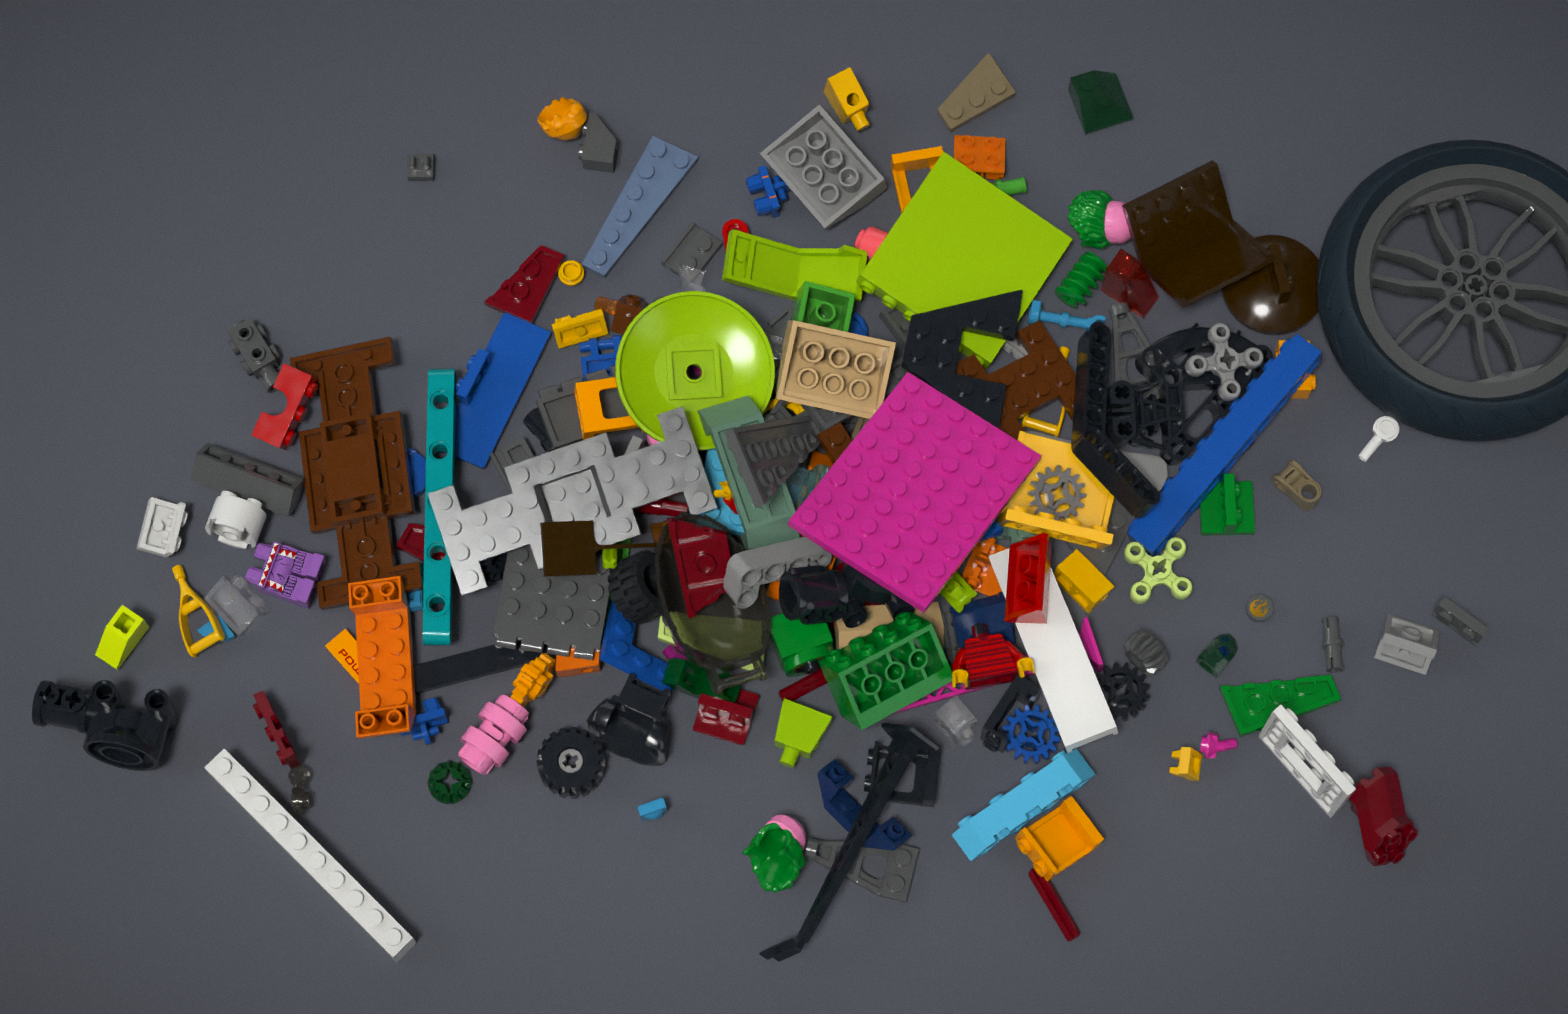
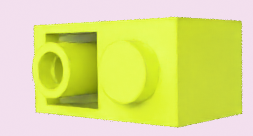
(121, 637)

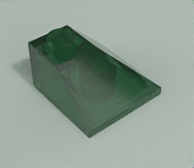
(1099, 100)

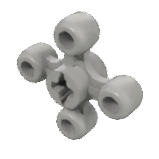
(1227, 354)

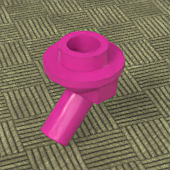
(1211, 745)

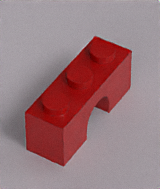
(280, 429)

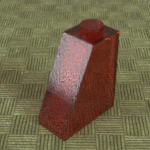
(1129, 283)

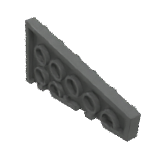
(771, 452)

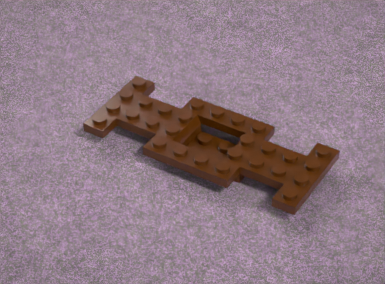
(1029, 382)
(344, 473)

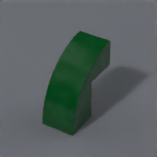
(692, 681)

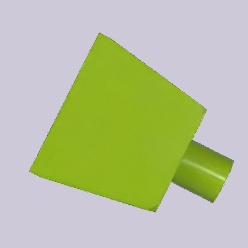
(799, 731)

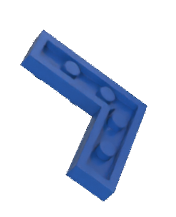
(620, 653)

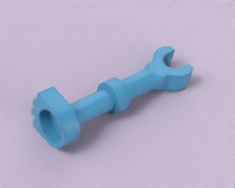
(1063, 319)

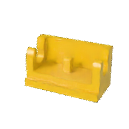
(1082, 581)

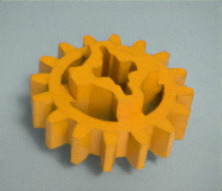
(533, 679)

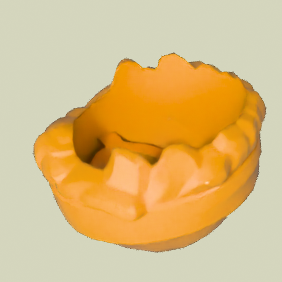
(563, 119)

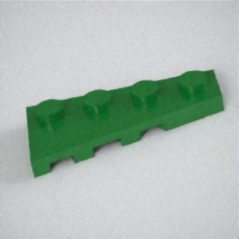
(1253, 703)

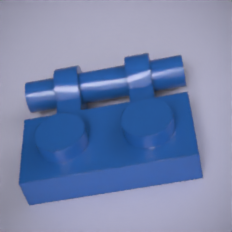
(595, 361)

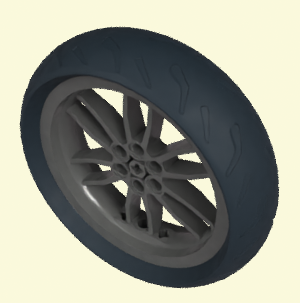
(1367, 354)

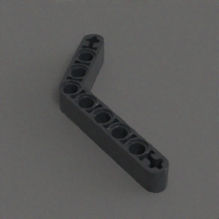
(1089, 425)

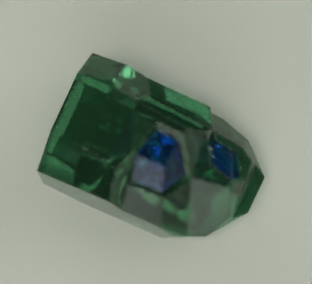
(1218, 654)

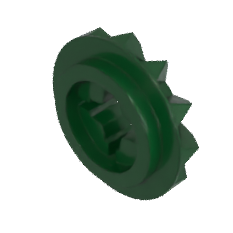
(457, 791)

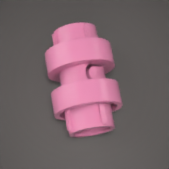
(500, 724)

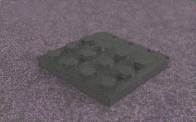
(551, 610)

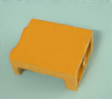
(1059, 839)

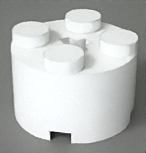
(236, 520)

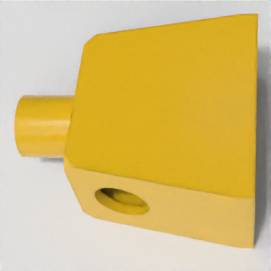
(845, 90)

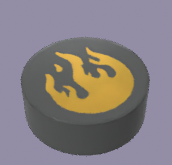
(1259, 608)

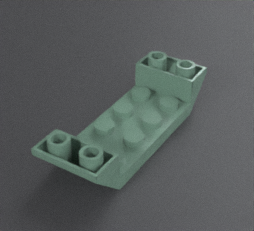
(769, 521)

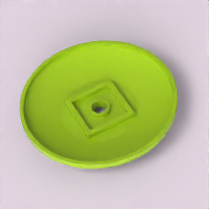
(685, 332)

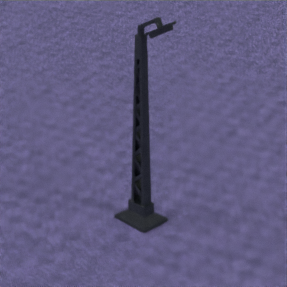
(902, 749)

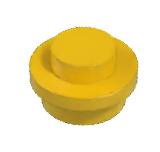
(571, 273)

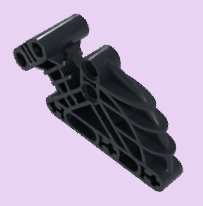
(1131, 415)

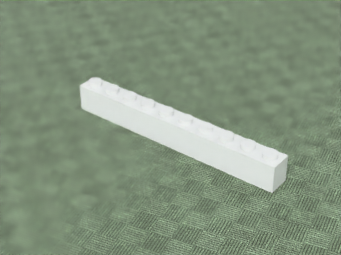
(310, 855)

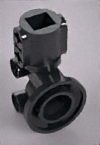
(828, 595)
(112, 731)

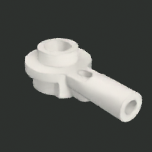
(1384, 430)

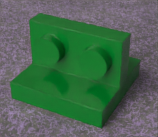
(1228, 509)

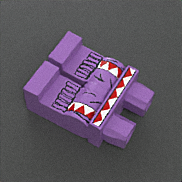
(287, 573)

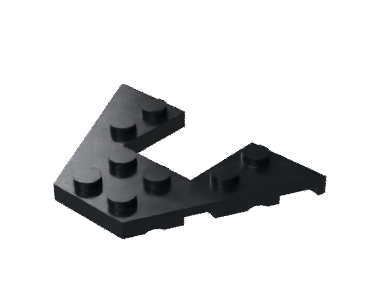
(935, 343)

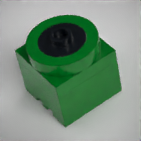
(799, 645)

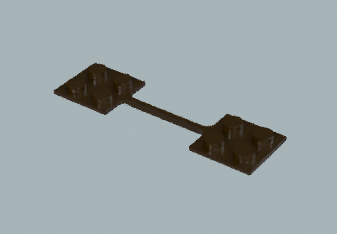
(571, 548)

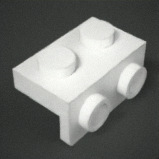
(162, 527)

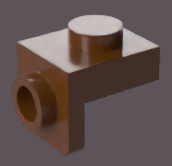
(626, 310)

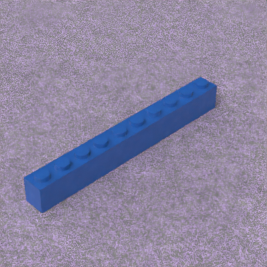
(1226, 444)

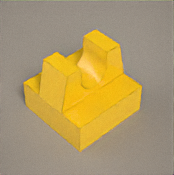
(1189, 763)

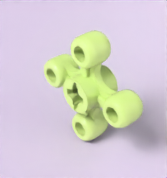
(1165, 577)

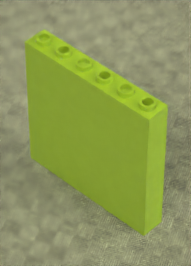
(959, 246)

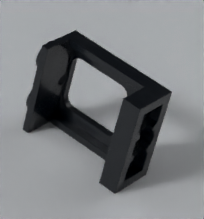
(1019, 690)
(924, 780)

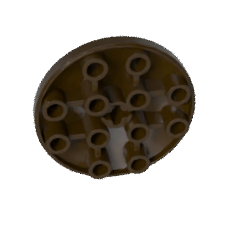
(1279, 295)

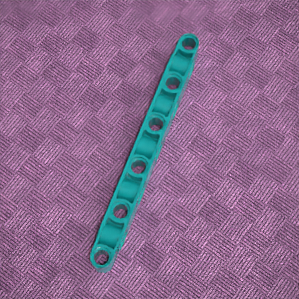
(439, 475)

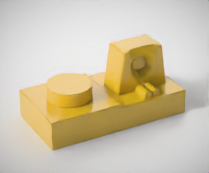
(579, 329)

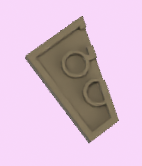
(976, 95)

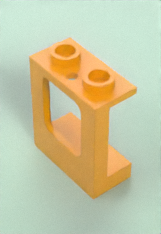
(590, 409)

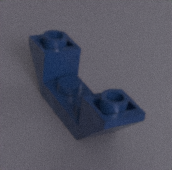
(844, 809)

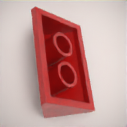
(1028, 580)

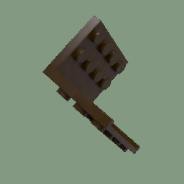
(1190, 237)

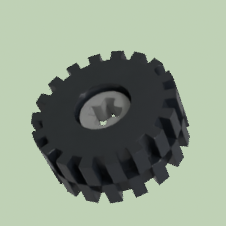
(568, 780)

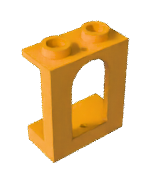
(907, 162)

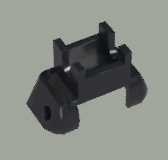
(633, 724)

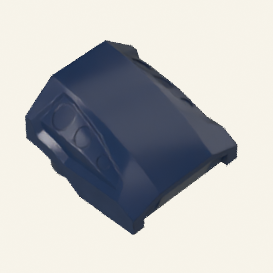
(986, 610)

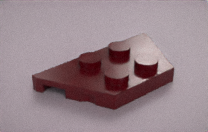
(701, 562)

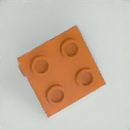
(981, 154)
(979, 568)

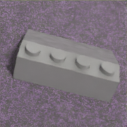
(824, 168)

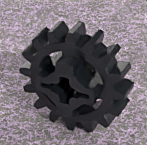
(1129, 697)

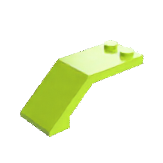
(784, 268)

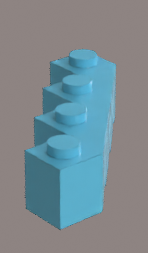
(1019, 806)

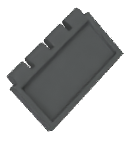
(560, 409)

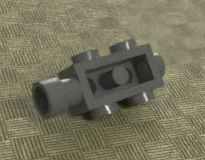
(251, 347)

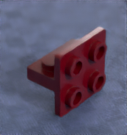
(726, 719)

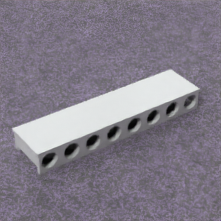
(1062, 667)

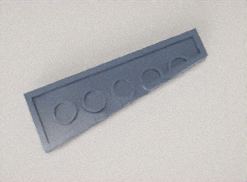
(647, 188)

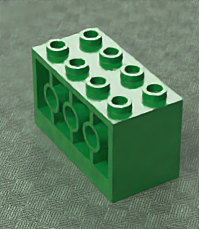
(886, 669)

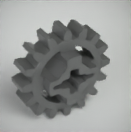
(1045, 489)

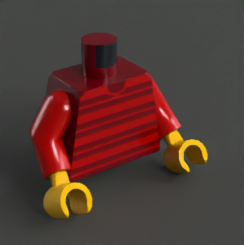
(988, 660)

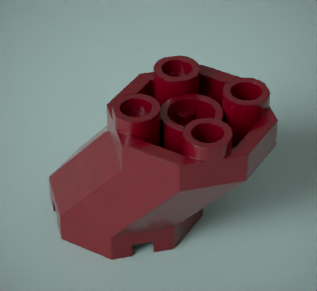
(1382, 817)

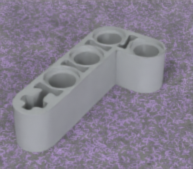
(767, 564)

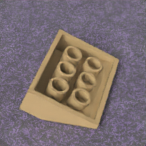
(833, 369)

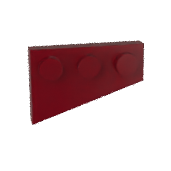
(528, 286)
(275, 730)

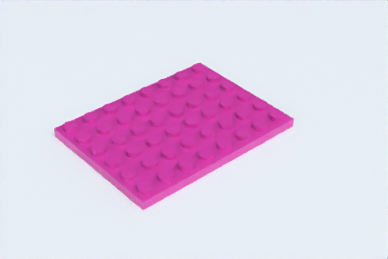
(914, 491)

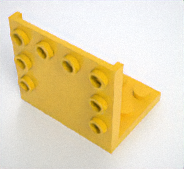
(1090, 524)

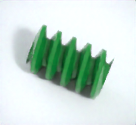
(1081, 279)

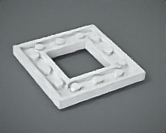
(1338, 785)

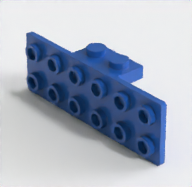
(494, 387)

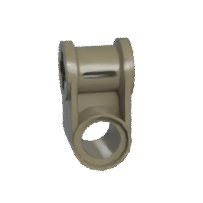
(1293, 482)

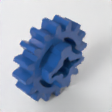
(1037, 744)

